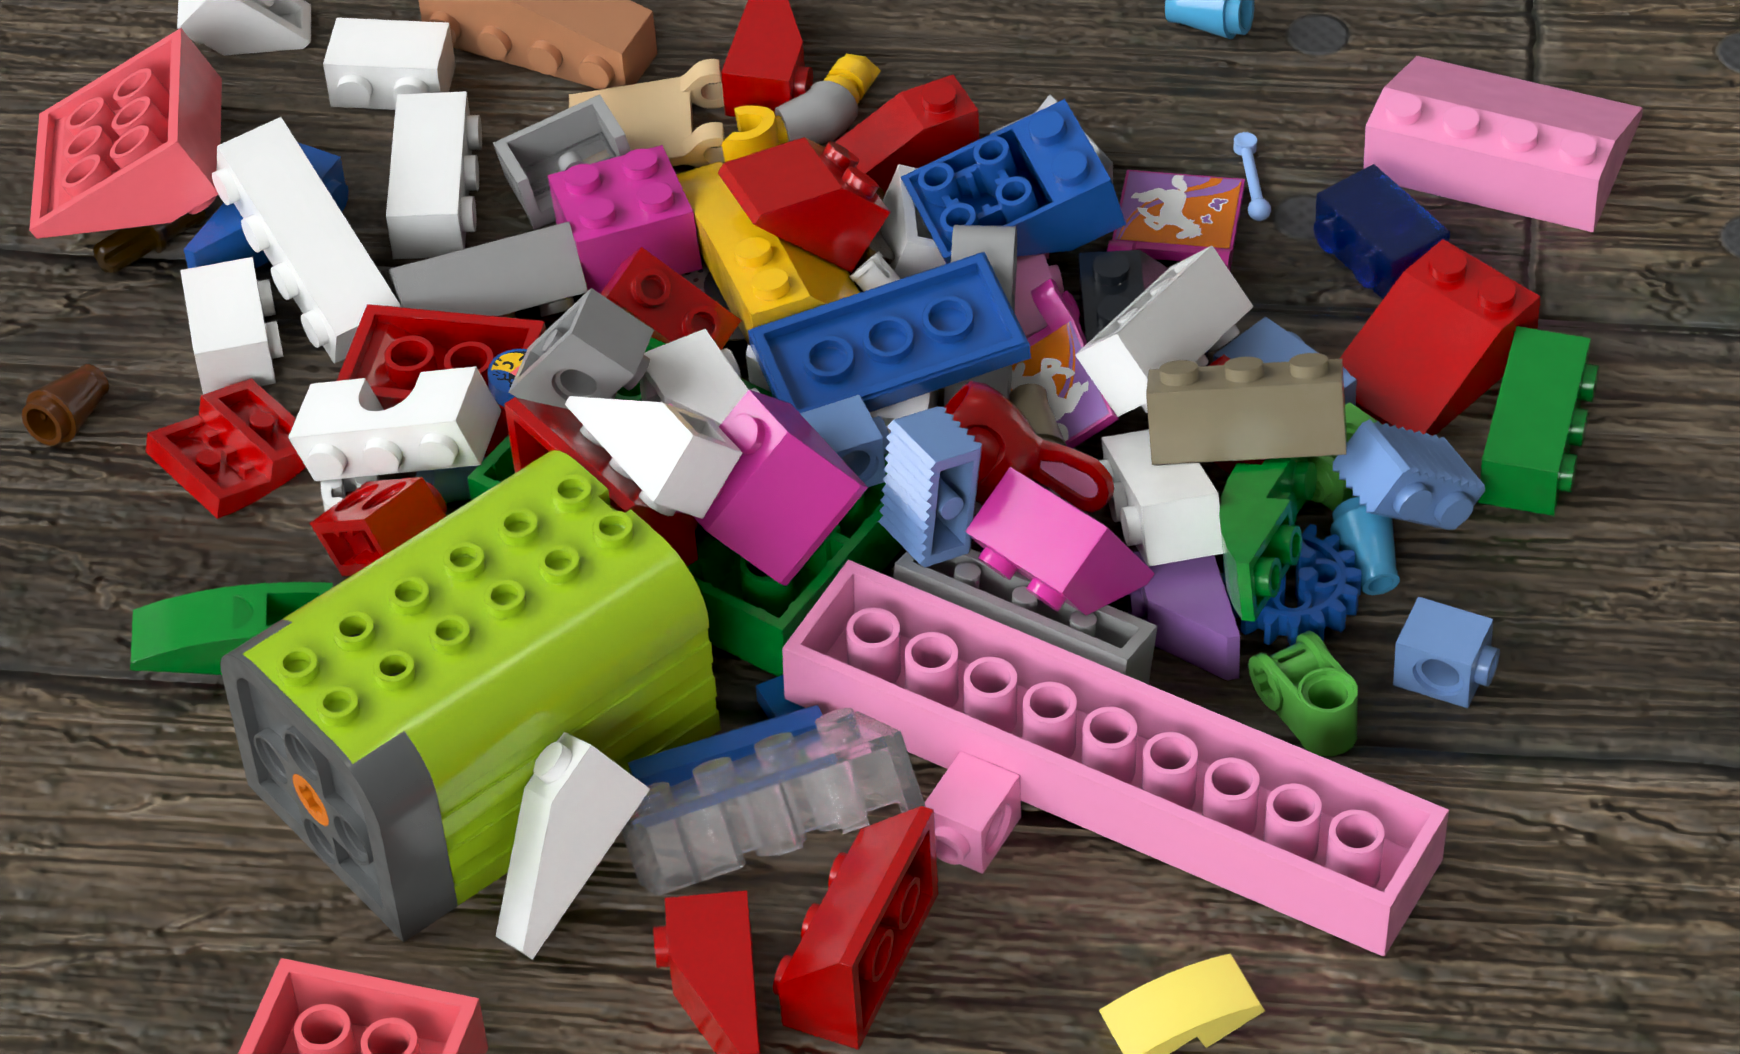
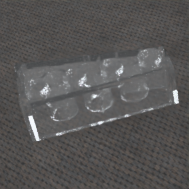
(769, 800)

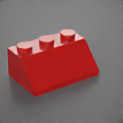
(543, 428)
(861, 930)

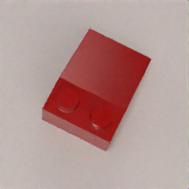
(1437, 340)
(402, 342)

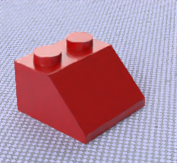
(809, 198)

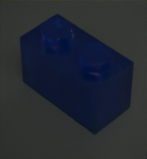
(1374, 228)

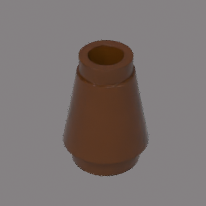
(63, 406)

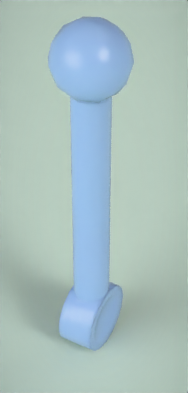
(1245, 146)

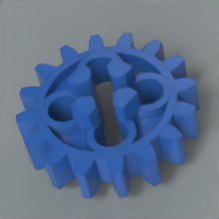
(1324, 588)

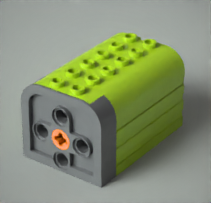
(430, 682)

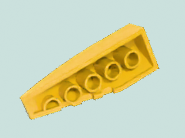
(754, 269)

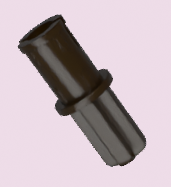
(133, 243)

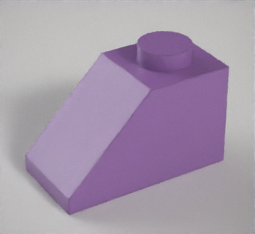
(1191, 614)

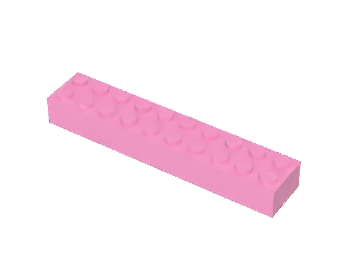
(1122, 756)

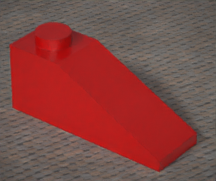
(765, 59)
(914, 129)
(712, 967)

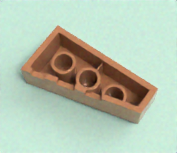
(573, 40)

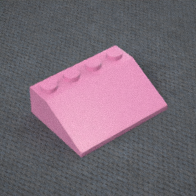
(1500, 141)

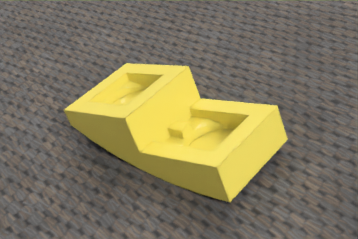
(1189, 1003)

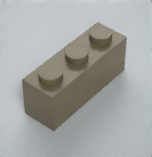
(1246, 410)

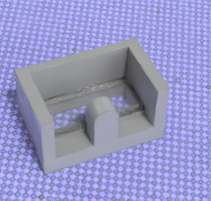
(553, 145)

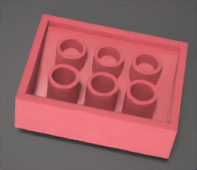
(130, 145)

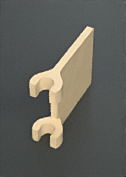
(663, 114)

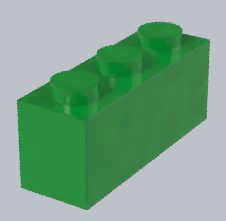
(1538, 421)

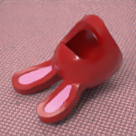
(1012, 443)

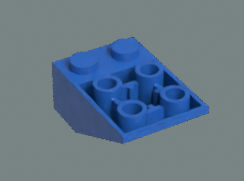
(1023, 176)

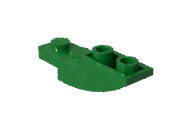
(1260, 528)
(201, 627)

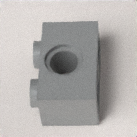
(584, 354)

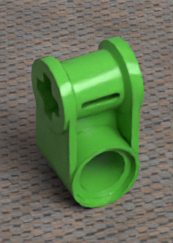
(1309, 694)

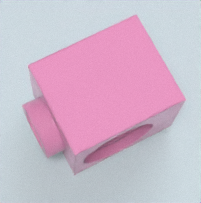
(974, 811)

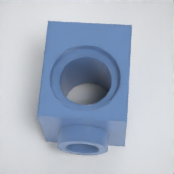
(853, 436)
(1445, 652)

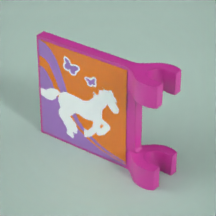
(1178, 215)
(1053, 365)

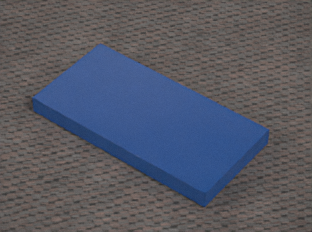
(893, 339)

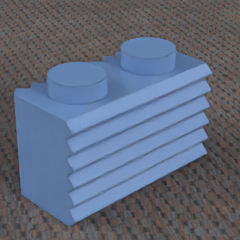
(1409, 476)
(930, 485)

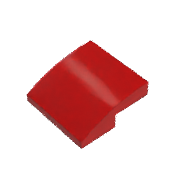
(231, 449)

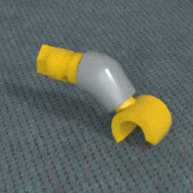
(817, 115)

